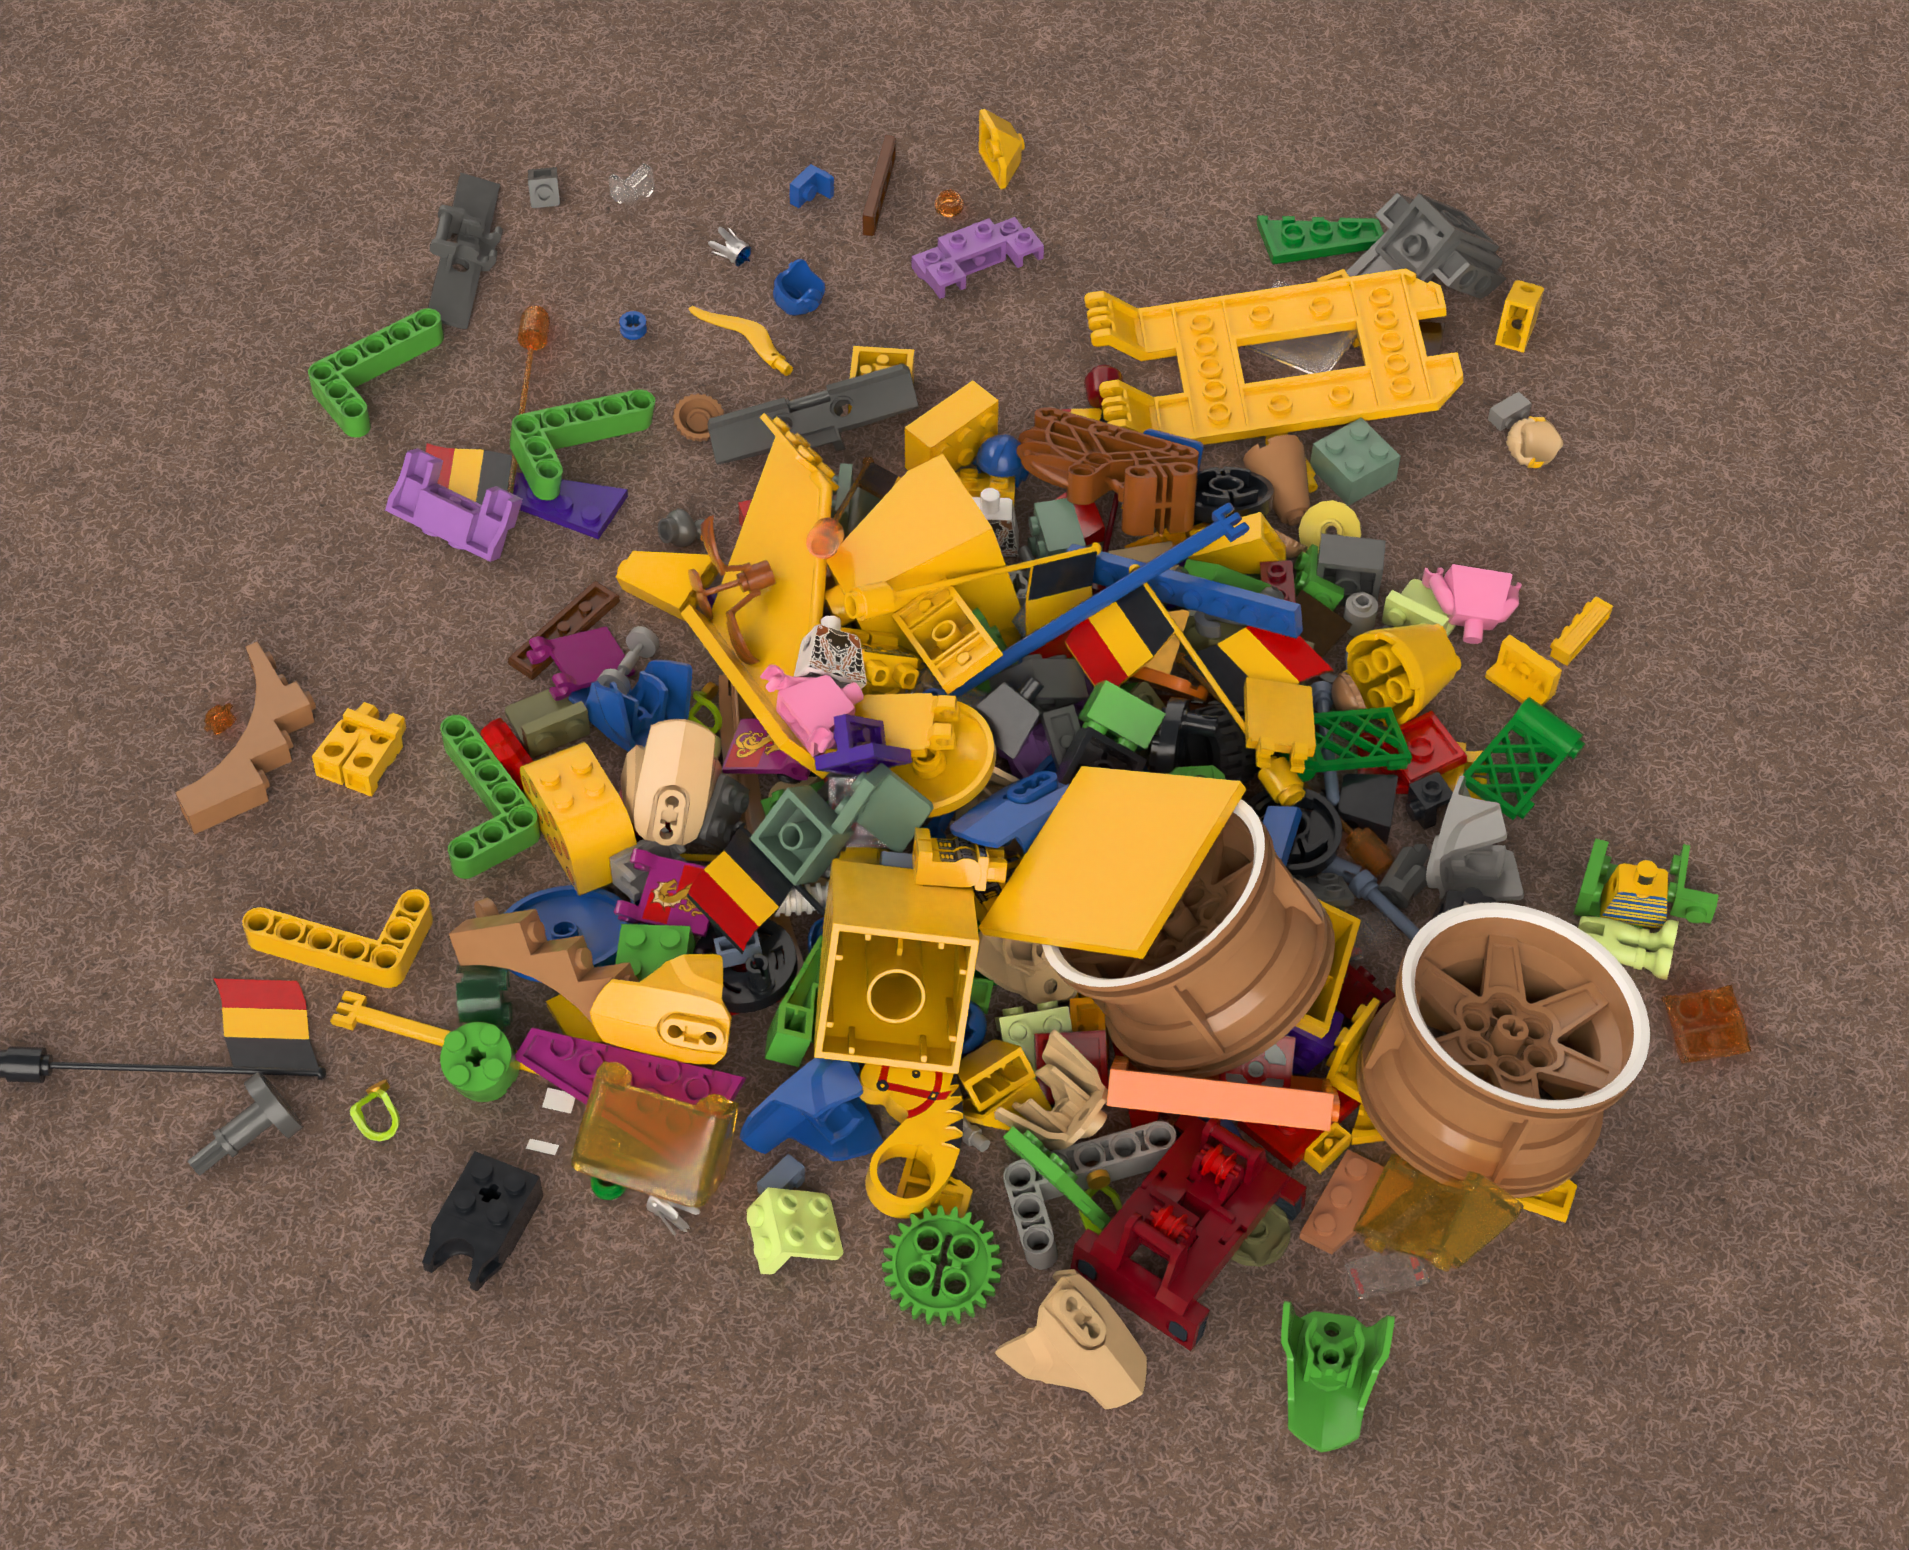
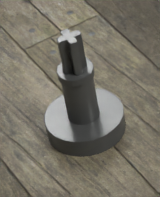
(266, 1110)

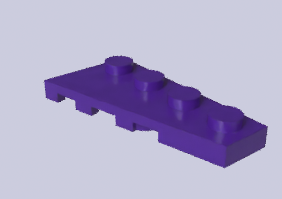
(578, 507)

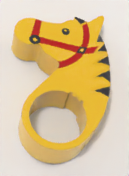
(930, 1130)

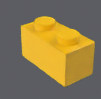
(1327, 1147)

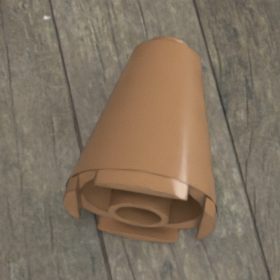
(1285, 467)

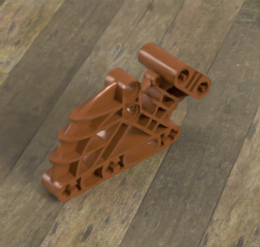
(1093, 457)

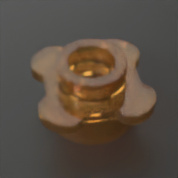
(219, 718)

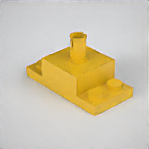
(947, 636)

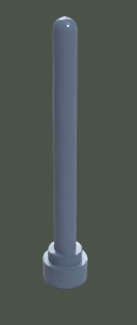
(1322, 703)
(1365, 886)

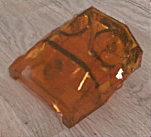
(1707, 1024)

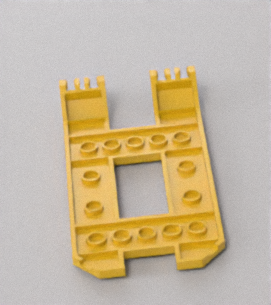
(1205, 339)

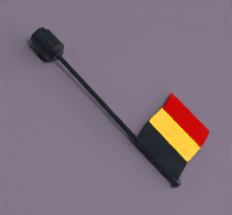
(742, 889)
(262, 1030)

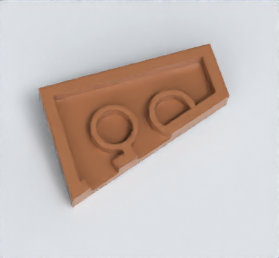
(1341, 1203)

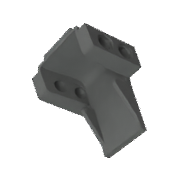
(1431, 242)

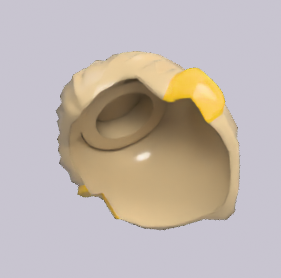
(1533, 442)

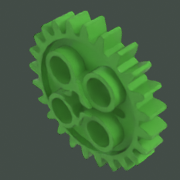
(973, 1271)

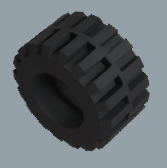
(1227, 749)

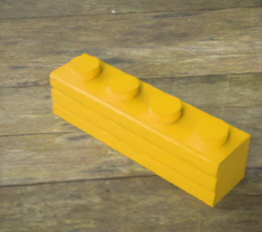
(1581, 630)

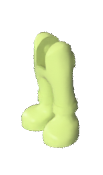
(1630, 943)

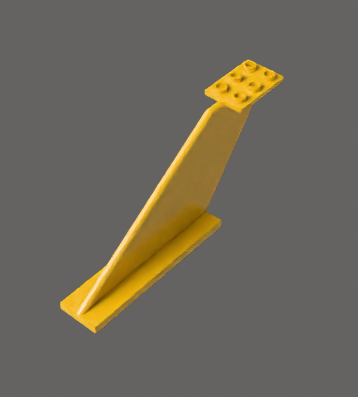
(786, 504)

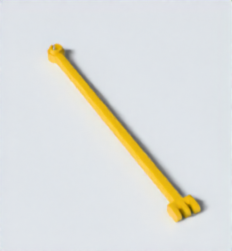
(403, 1026)

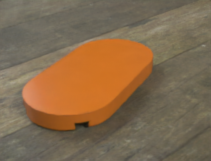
(1170, 684)

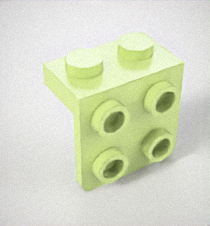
(1414, 607)
(1020, 1026)
(792, 1225)

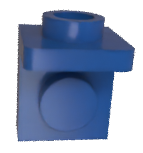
(810, 182)

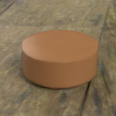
(485, 907)

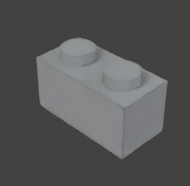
(1509, 411)

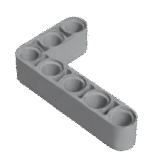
(1102, 1149)

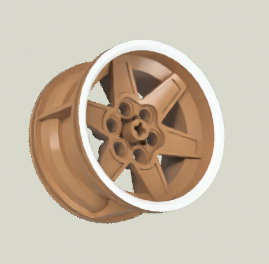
(1224, 971)
(1523, 1012)

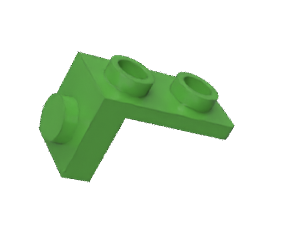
(1317, 587)
(1685, 902)

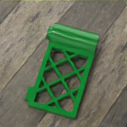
(1542, 734)
(1347, 759)

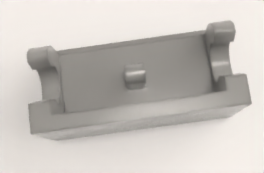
(632, 880)

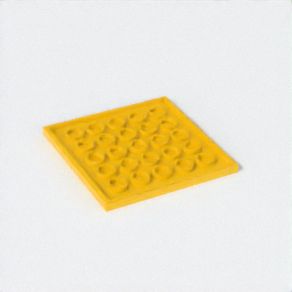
(1112, 860)

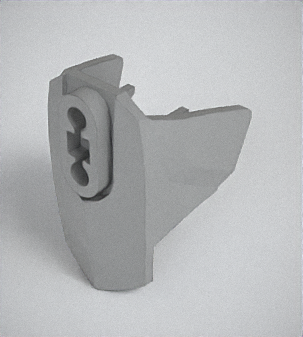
(1465, 850)

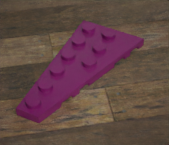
(574, 1062)

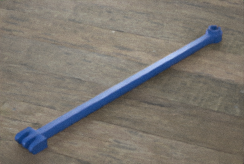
(1109, 595)

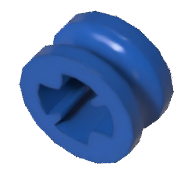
(633, 332)

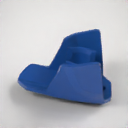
(658, 696)
(1012, 812)
(818, 1110)

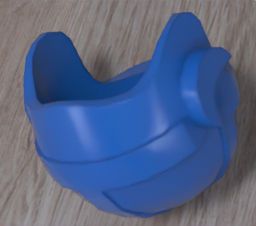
(798, 289)
(1000, 458)

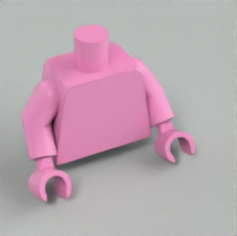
(1473, 598)
(811, 705)

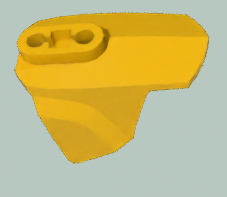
(668, 1011)

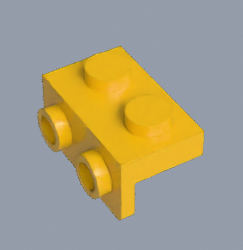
(1524, 672)

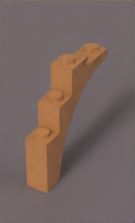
(240, 778)
(520, 944)

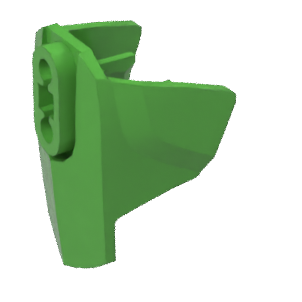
(1327, 1398)

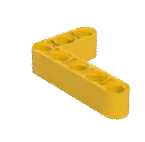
(345, 945)

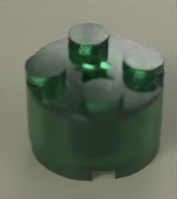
(483, 995)

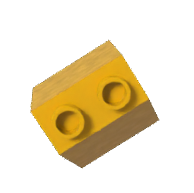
(916, 538)
(894, 969)

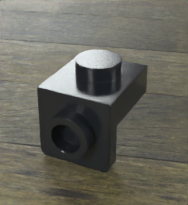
(1426, 797)

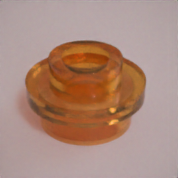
(949, 203)

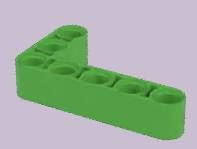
(339, 373)
(542, 431)
(495, 790)

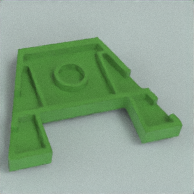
(1056, 1172)

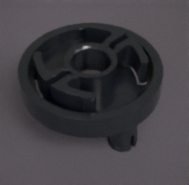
(1234, 485)
(1171, 743)
(1320, 832)
(763, 982)

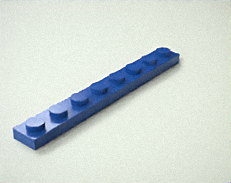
(1207, 596)

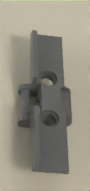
(474, 249)
(817, 415)

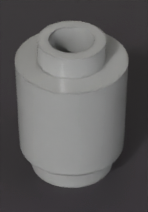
(1360, 612)

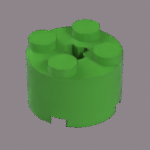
(464, 1049)

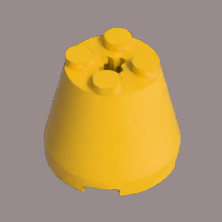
(1402, 667)

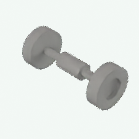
(641, 643)

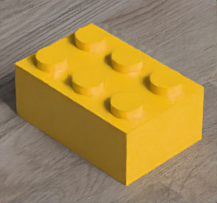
(953, 428)

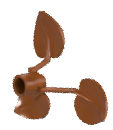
(751, 579)

